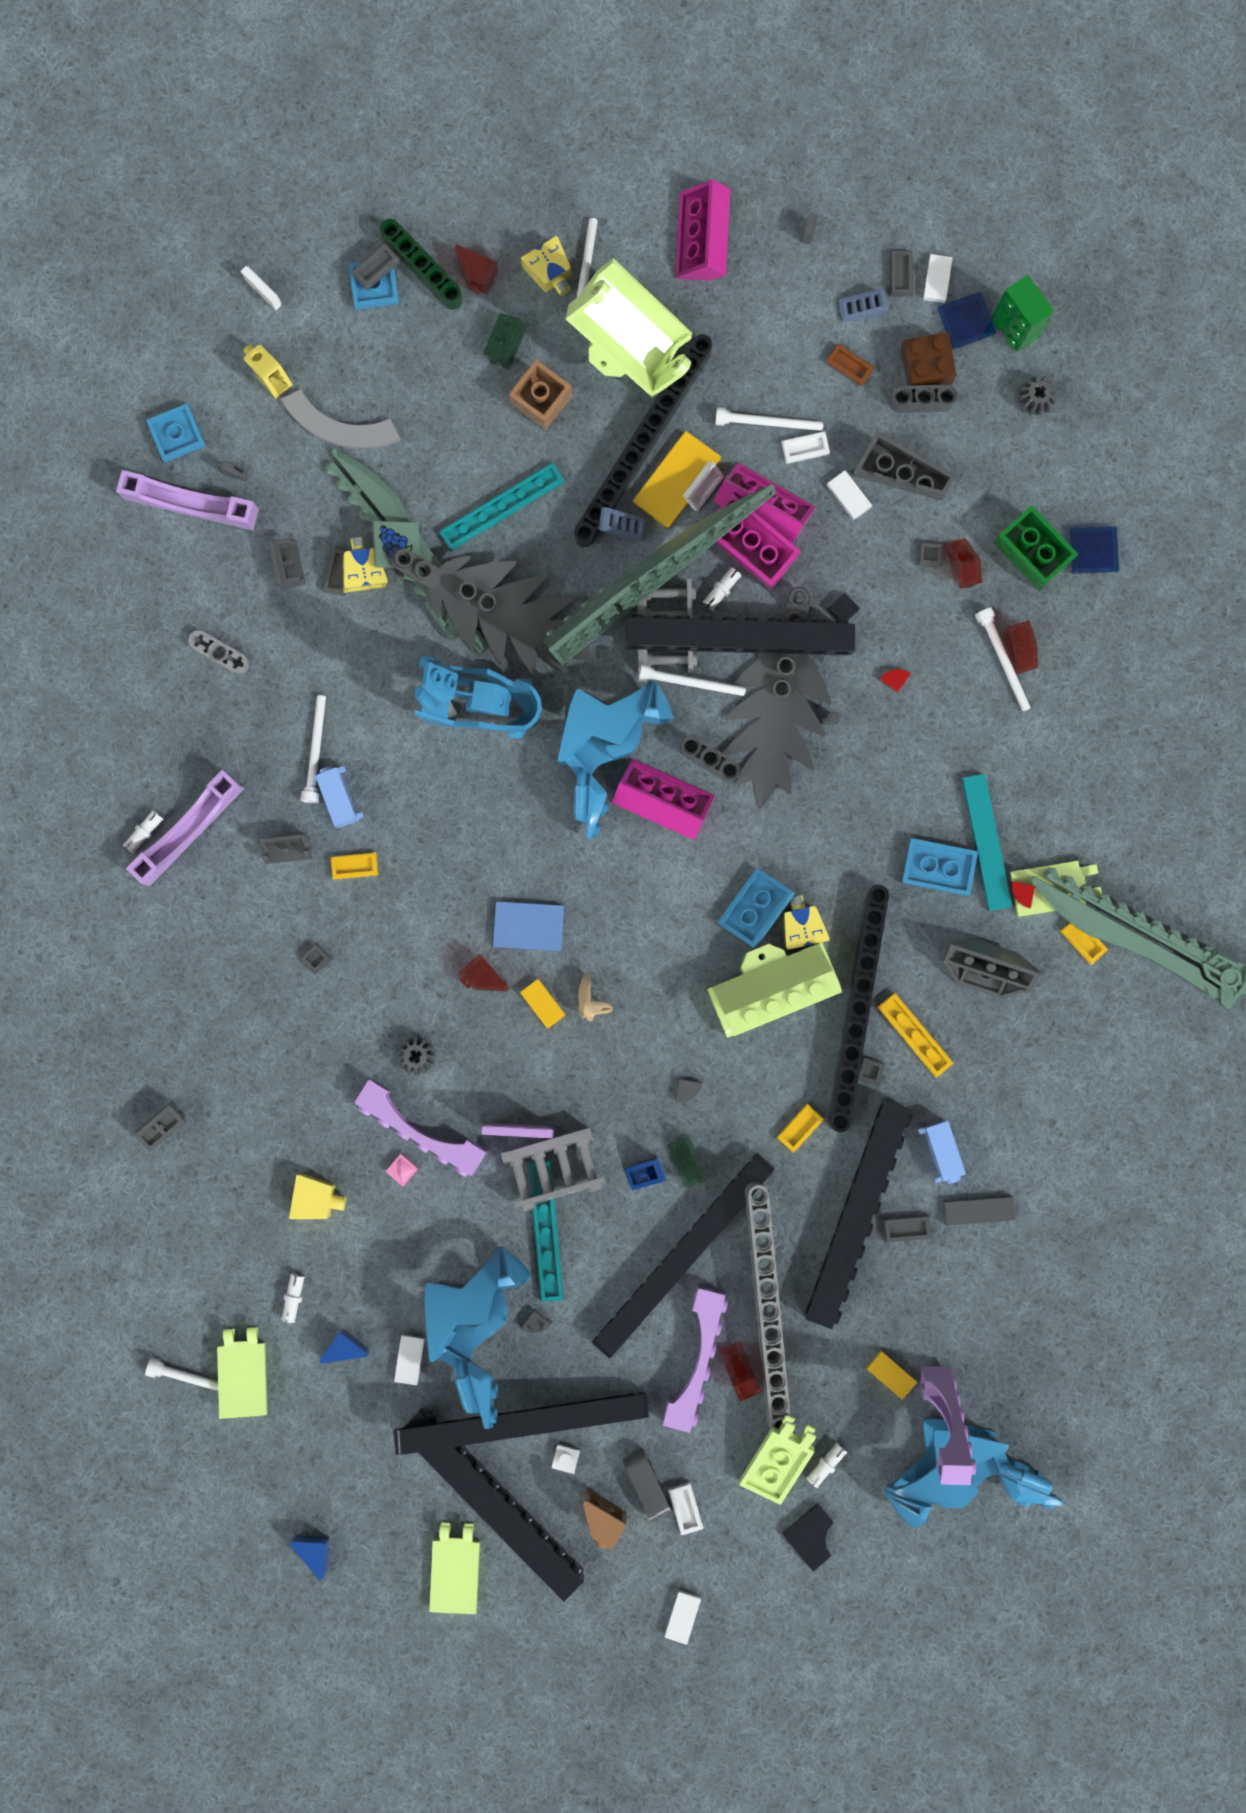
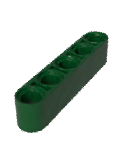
(414, 257)

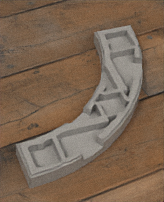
(336, 432)

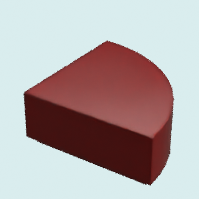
(895, 678)
(1023, 893)

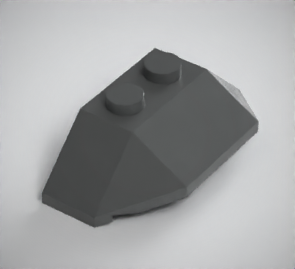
(989, 968)

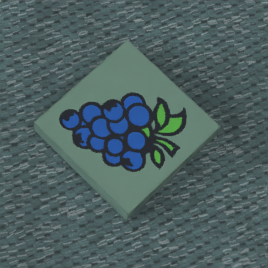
(391, 536)

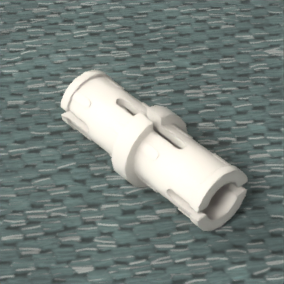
(721, 589)
(143, 831)
(292, 1298)
(826, 1465)

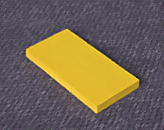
(665, 489)

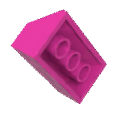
(703, 232)
(782, 511)
(758, 548)
(663, 799)

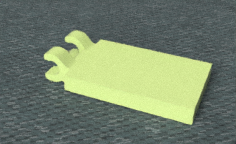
(1068, 869)
(242, 1376)
(779, 1461)
(454, 1571)

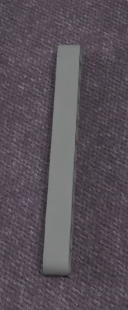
(762, 1298)

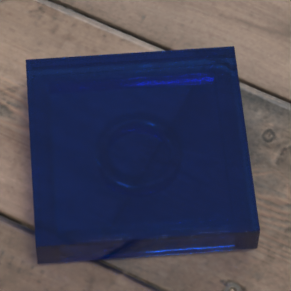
(966, 320)
(1096, 550)

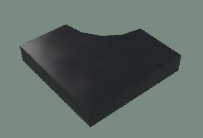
(809, 1536)

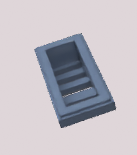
(869, 296)
(635, 525)

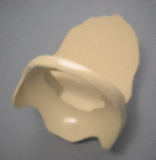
(587, 1008)

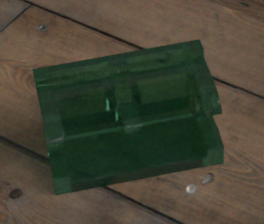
(505, 340)
(687, 1162)

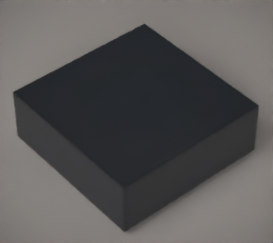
(843, 608)

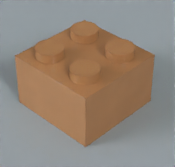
(540, 394)

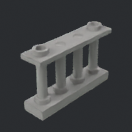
(690, 594)
(537, 1152)

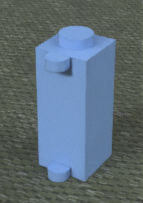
(337, 796)
(944, 1151)

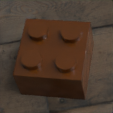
(928, 360)

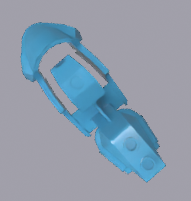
(487, 694)
(603, 734)
(464, 1319)
(920, 1484)

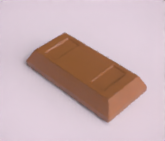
(850, 364)

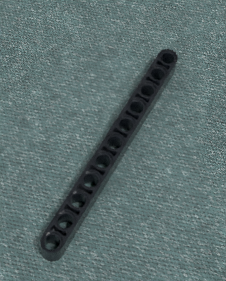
(640, 451)
(865, 998)
(681, 1257)
(521, 1423)

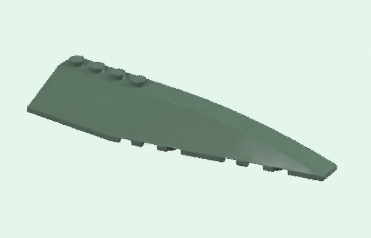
(646, 577)

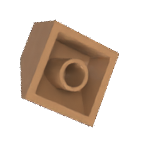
(604, 1520)

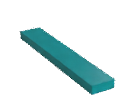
(501, 506)
(986, 842)
(546, 1239)

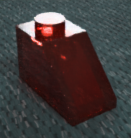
(476, 269)
(964, 563)
(1022, 646)
(482, 976)
(740, 1371)

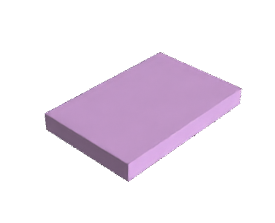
(518, 1130)

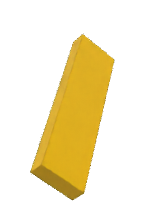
(915, 1035)

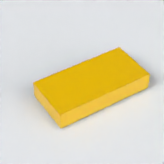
(354, 866)
(1088, 947)
(542, 1003)
(800, 1128)
(891, 1375)

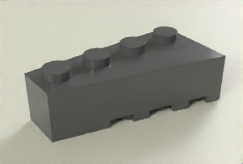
(902, 468)

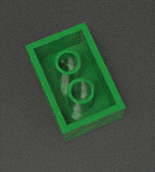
(1022, 313)
(1035, 547)

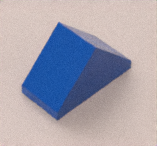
(645, 1173)
(344, 1348)
(313, 1552)

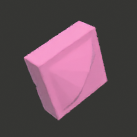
(402, 1169)

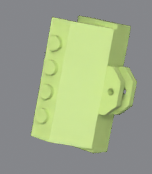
(629, 330)
(773, 987)

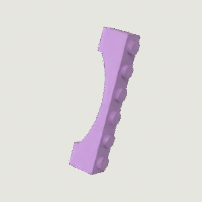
(153, 493)
(166, 850)
(376, 1101)
(681, 1410)
(954, 1460)

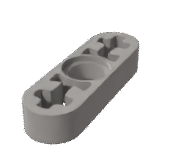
(221, 661)

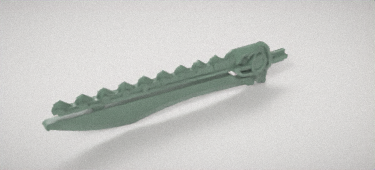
(392, 510)
(1215, 964)

